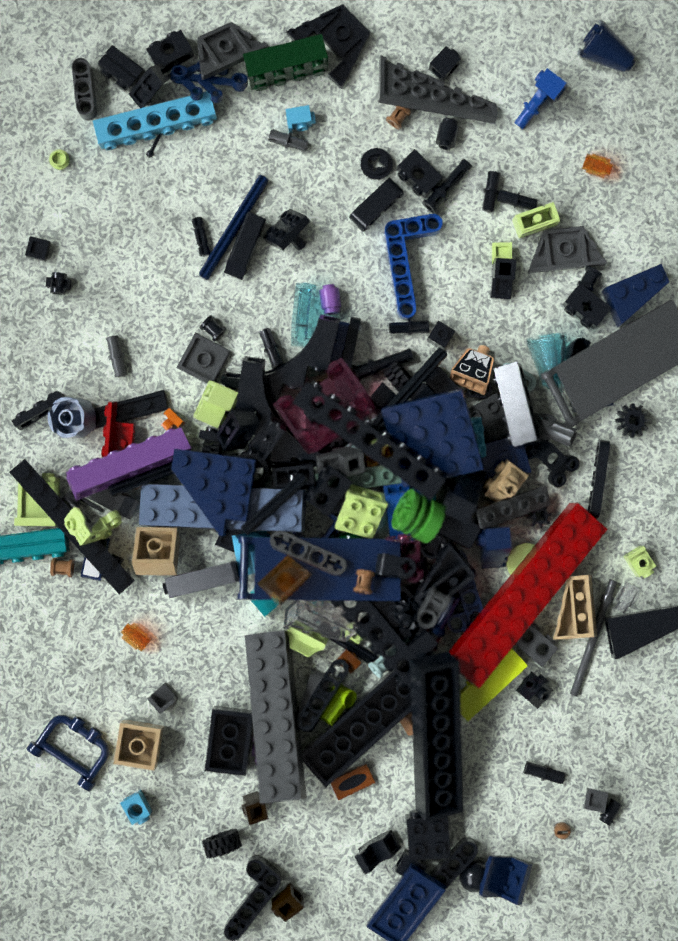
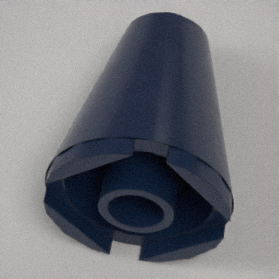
(606, 48)

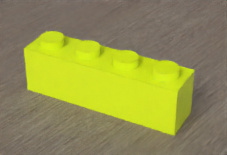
(475, 698)

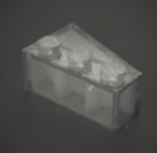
(320, 618)

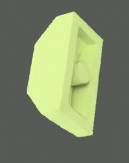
(306, 643)

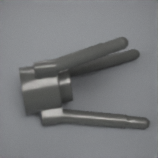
(71, 502)

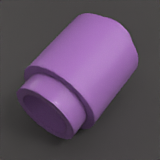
(330, 299)

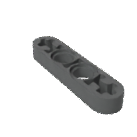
(309, 549)

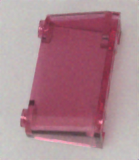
(343, 385)

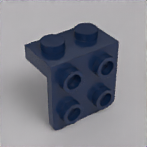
(505, 878)

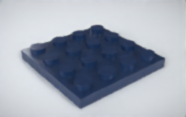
(438, 431)

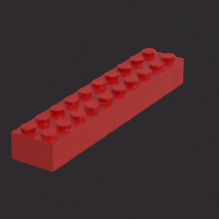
(526, 593)

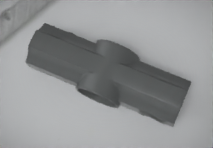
(550, 428)

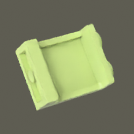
(28, 511)

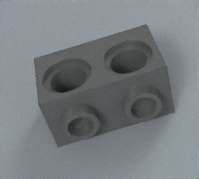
(531, 645)

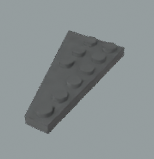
(429, 94)

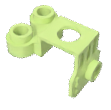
(76, 525)

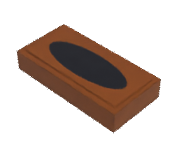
(352, 781)

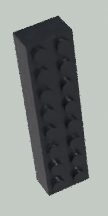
(358, 728)
(437, 735)

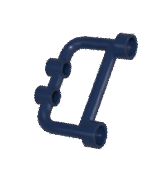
(77, 725)

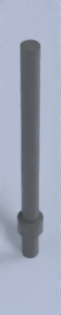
(606, 600)

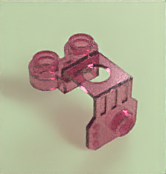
(405, 539)

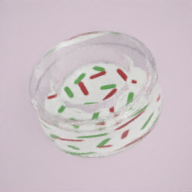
(475, 180)

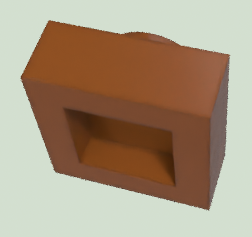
(351, 659)

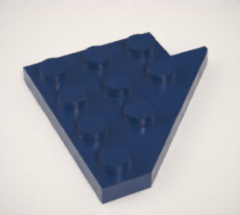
(216, 484)

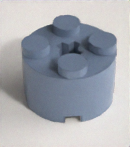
(72, 417)

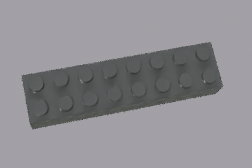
(275, 717)

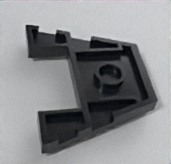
(341, 33)

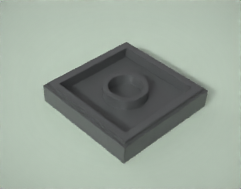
(203, 358)

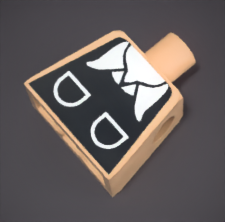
(473, 369)

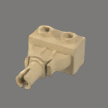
(505, 481)

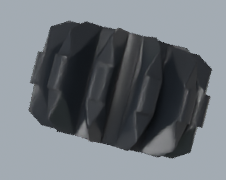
(632, 412)

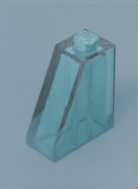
(303, 314)

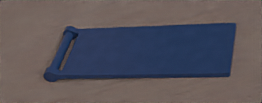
(357, 553)

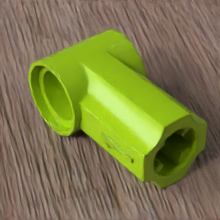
(343, 699)

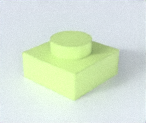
(501, 250)

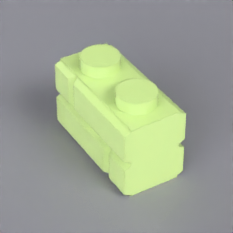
(536, 220)

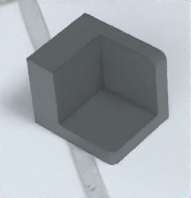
(162, 698)
(595, 800)

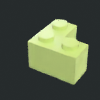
(214, 403)

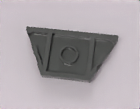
(224, 48)
(565, 250)

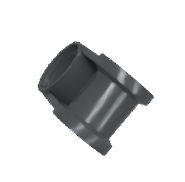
(434, 603)

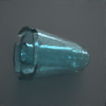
(548, 352)

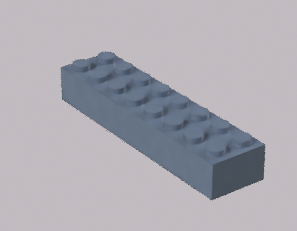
(176, 508)

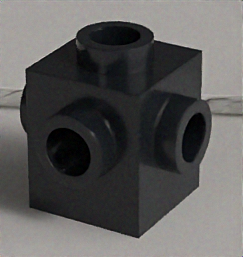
(535, 689)

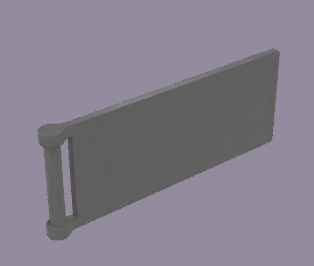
(617, 363)

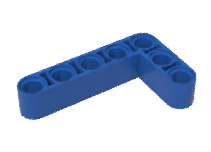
(402, 259)

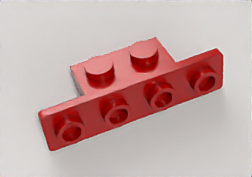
(117, 434)

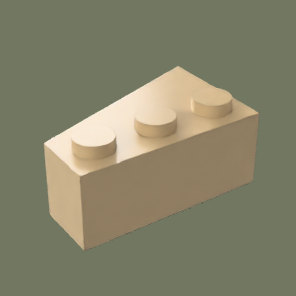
(577, 610)

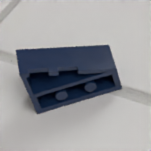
(633, 292)
(494, 546)

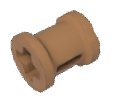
(398, 117)
(62, 567)
(364, 582)

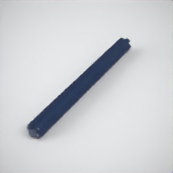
(233, 227)

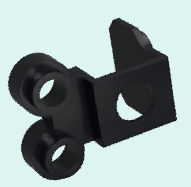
(558, 467)

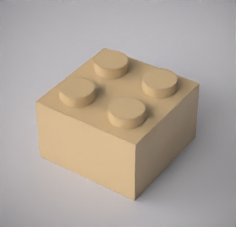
(156, 551)
(138, 744)

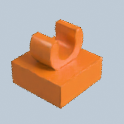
(173, 419)

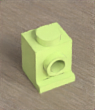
(633, 559)

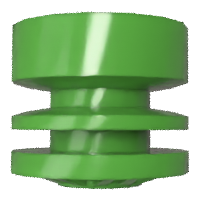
(418, 516)

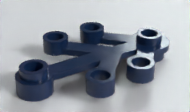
(184, 76)

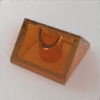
(284, 580)

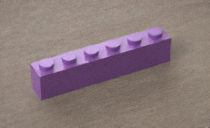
(125, 463)

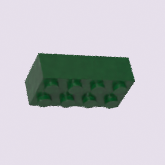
(286, 62)

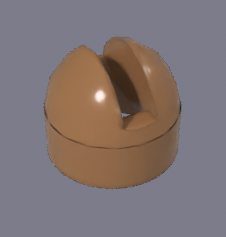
(561, 826)

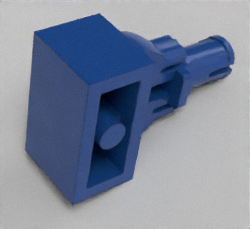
(548, 86)

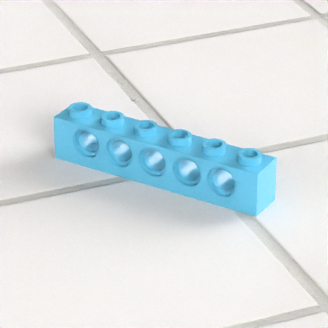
(183, 106)

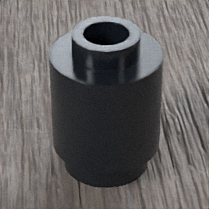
(447, 133)

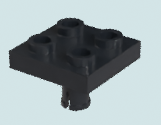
(288, 230)

